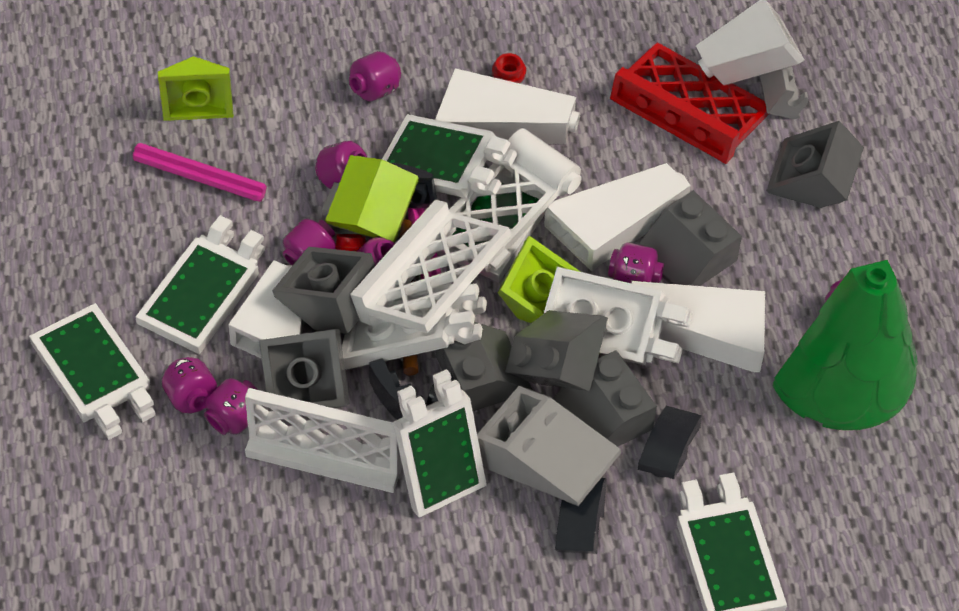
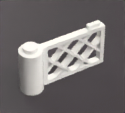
(541, 170)

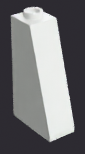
(507, 107)
(614, 212)
(723, 324)

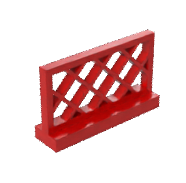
(682, 115)

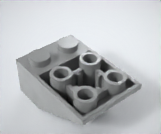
(545, 447)

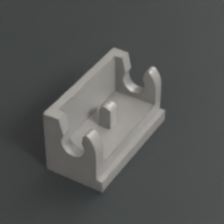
(782, 94)

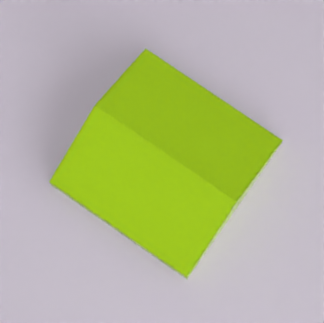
(195, 90)
(372, 198)
(530, 280)

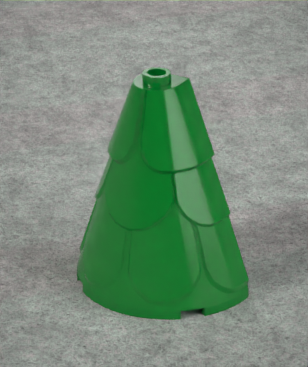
(855, 357)

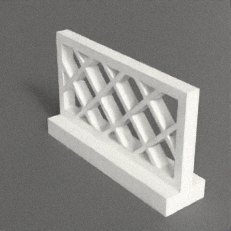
(413, 256)
(311, 451)

